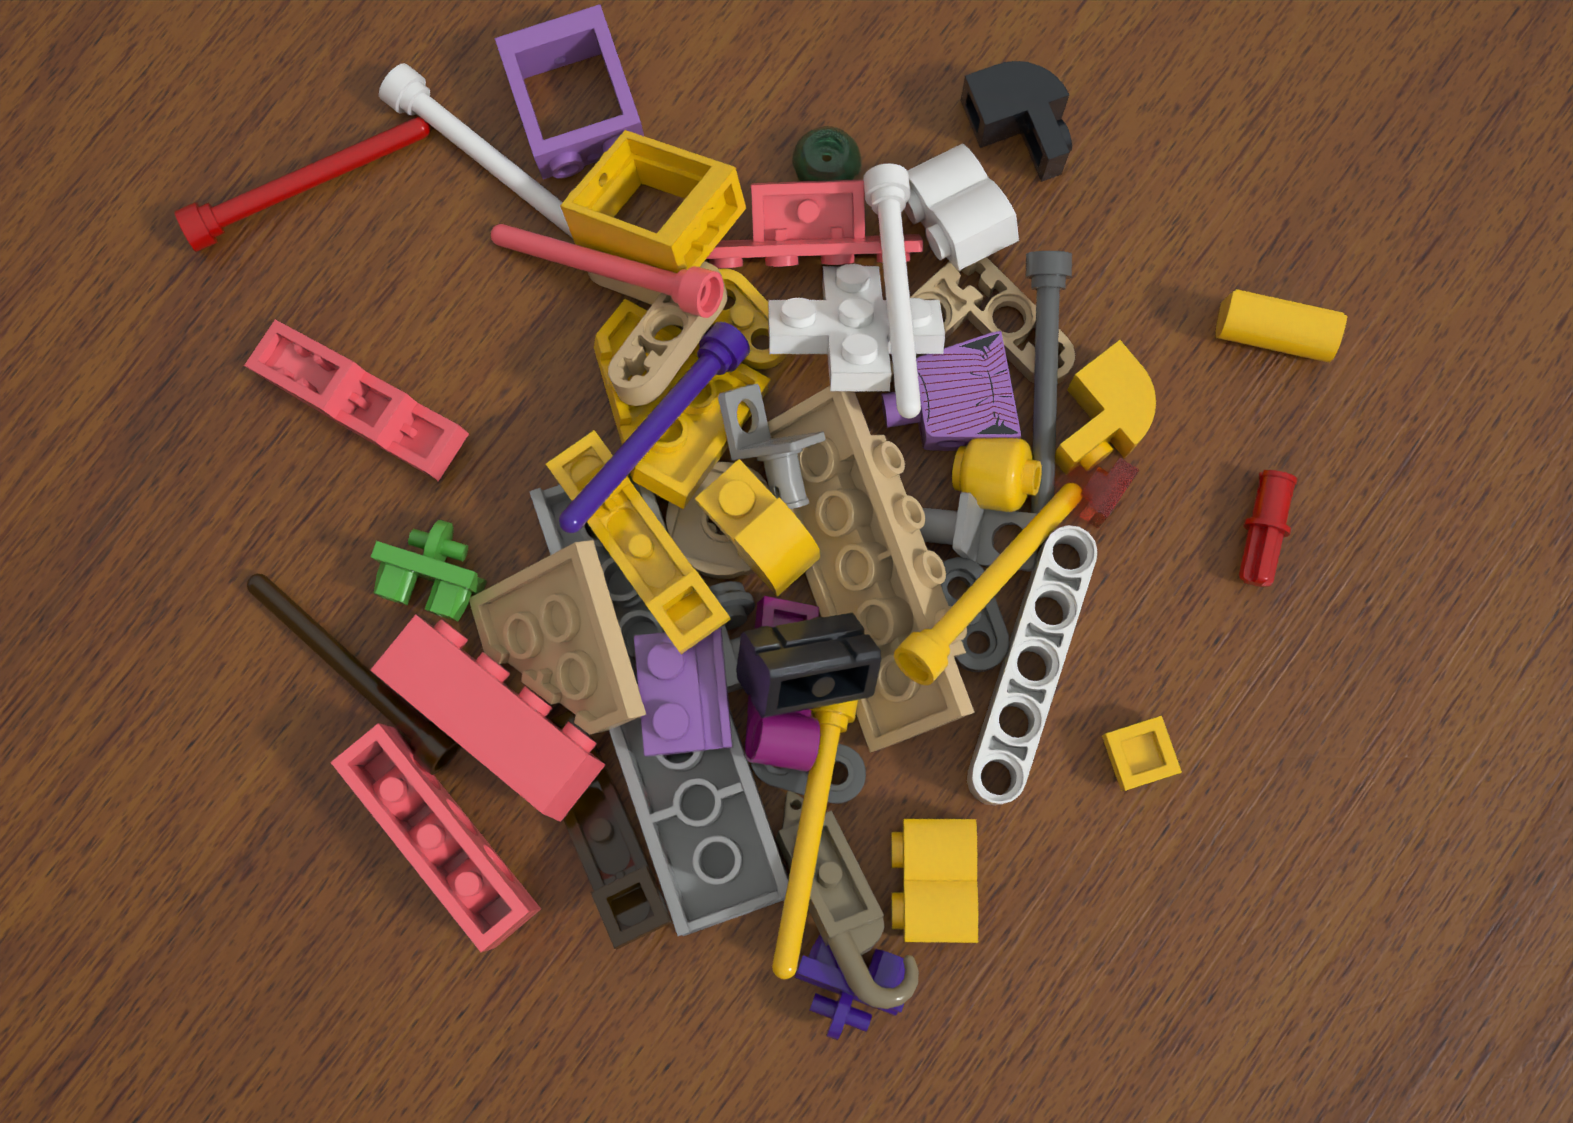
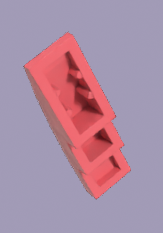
(357, 399)

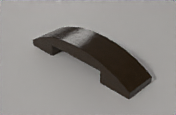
(614, 858)

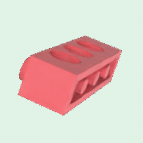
(436, 837)

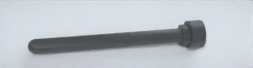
(1048, 276)

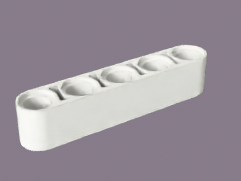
(1049, 642)

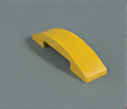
(642, 549)

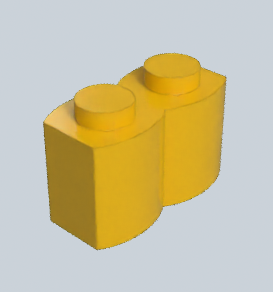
(938, 880)

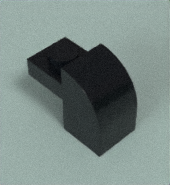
(1024, 101)

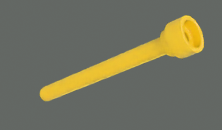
(925, 653)
(832, 721)

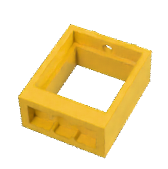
(693, 230)

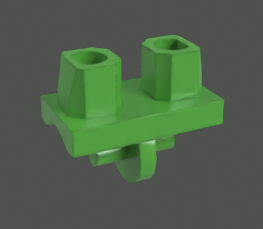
(401, 569)

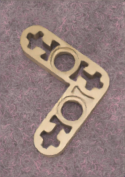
(963, 304)
(664, 357)

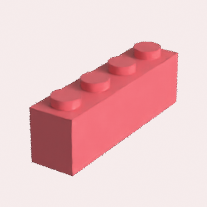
(488, 717)

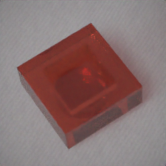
(1106, 490)

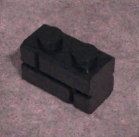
(807, 664)

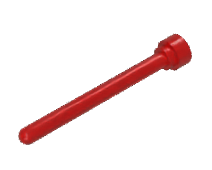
(205, 222)

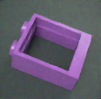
(554, 46)

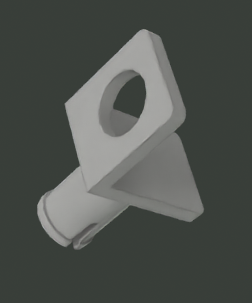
(778, 454)
(973, 530)

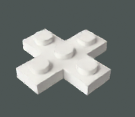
(851, 328)

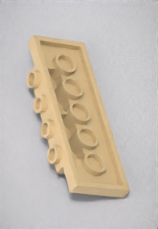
(873, 561)

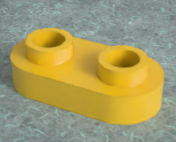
(749, 317)

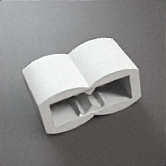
(960, 208)

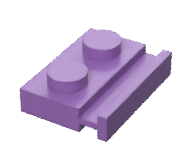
(683, 695)

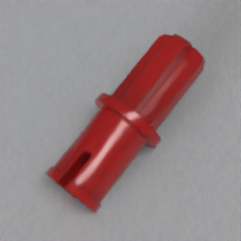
(1267, 527)

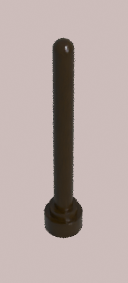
(431, 744)

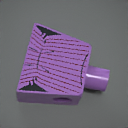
(961, 395)

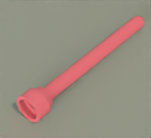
(694, 290)

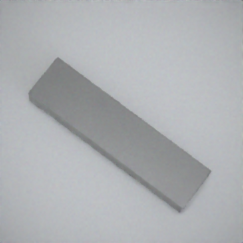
(693, 807)

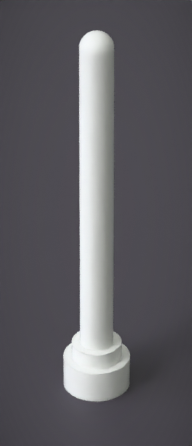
(406, 92)
(887, 193)

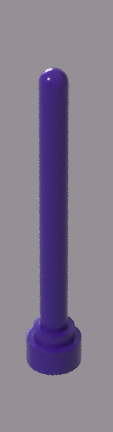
(720, 352)

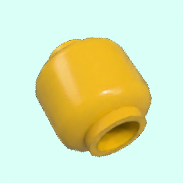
(997, 472)

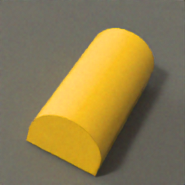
(1281, 325)

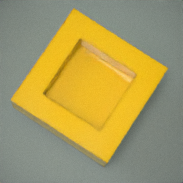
(1141, 753)

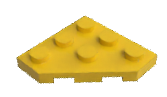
(697, 437)

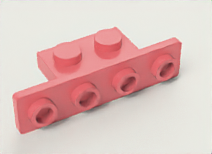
(806, 221)

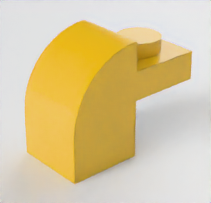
(1120, 403)
(760, 527)

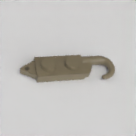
(845, 909)

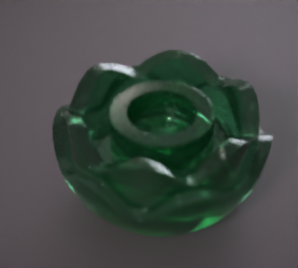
(826, 141)

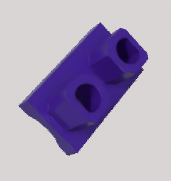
(824, 972)

